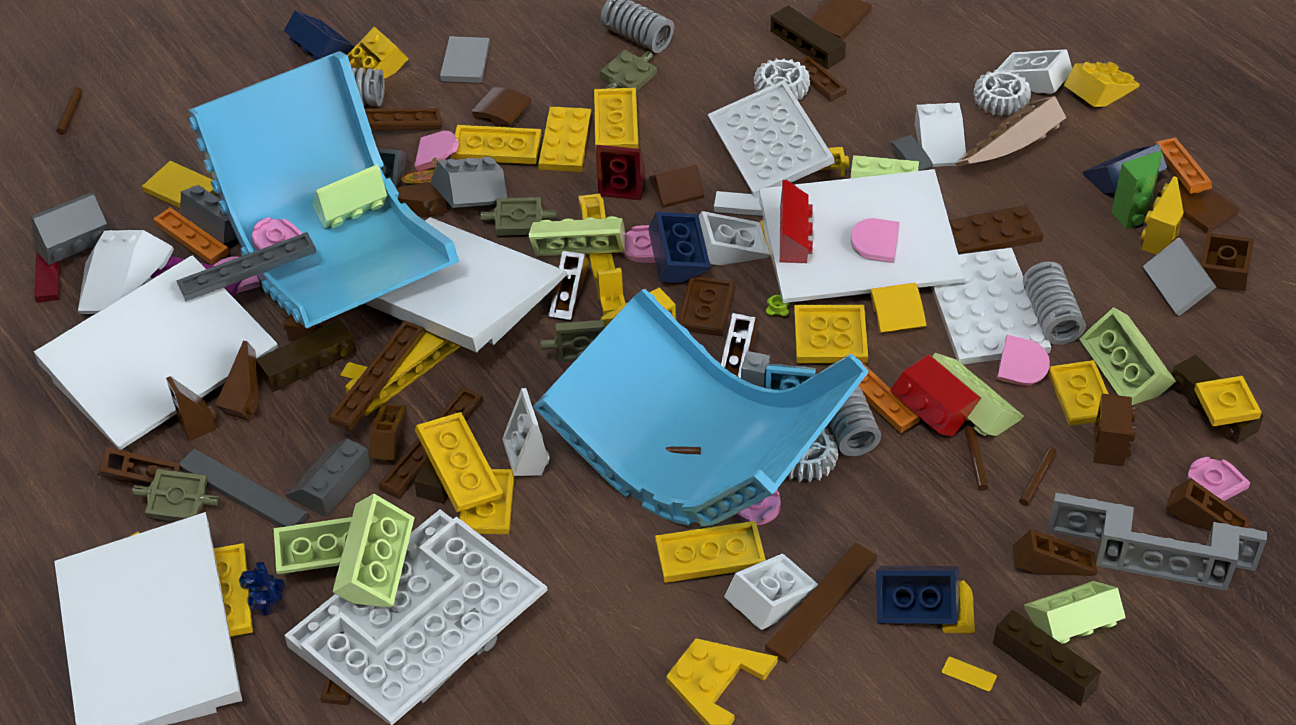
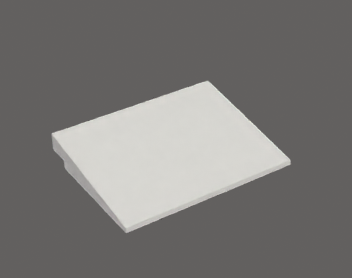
(835, 269)
(475, 297)
(122, 355)
(147, 628)
(406, 650)

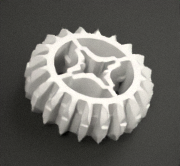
(775, 71)
(1002, 93)
(818, 459)

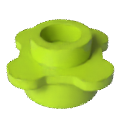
(776, 306)

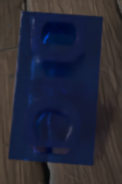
(265, 587)

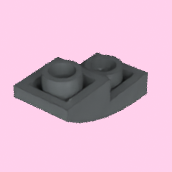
(909, 149)

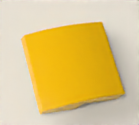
(898, 307)

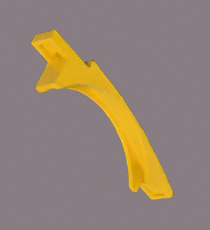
(606, 278)

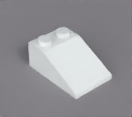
(1042, 69)
(941, 132)
(732, 239)
(524, 440)
(769, 590)

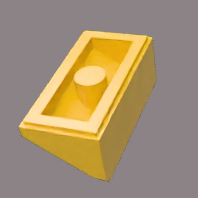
(966, 613)

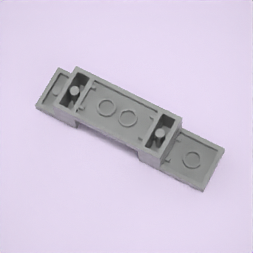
(1153, 555)

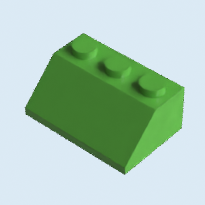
(1136, 189)

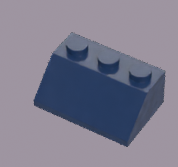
(316, 36)
(1106, 174)
(678, 246)
(918, 594)

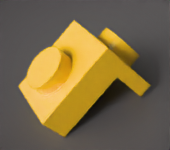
(840, 159)

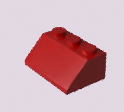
(794, 224)
(936, 395)

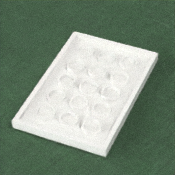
(770, 138)
(987, 307)

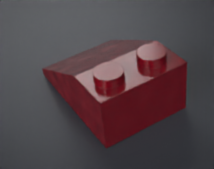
(620, 172)

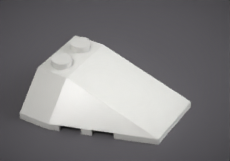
(119, 266)

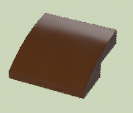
(501, 106)

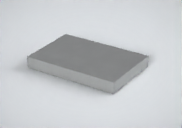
(465, 59)
(1179, 276)

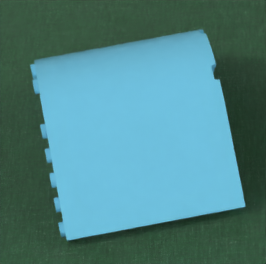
(270, 156)
(658, 388)

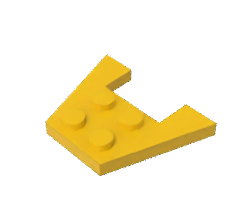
(708, 670)

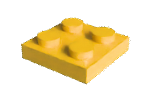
(1227, 401)

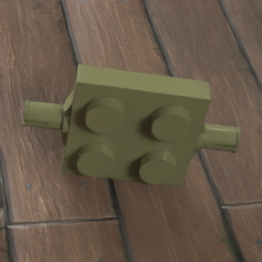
(628, 71)
(517, 215)
(573, 338)
(175, 495)

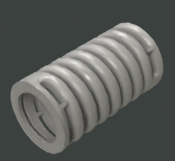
(637, 24)
(370, 85)
(1054, 303)
(855, 426)

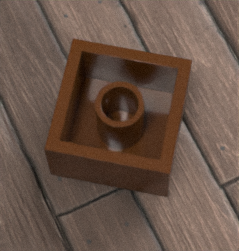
(1227, 260)
(1114, 430)

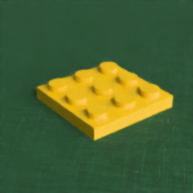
(830, 333)

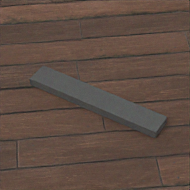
(246, 266)
(243, 490)

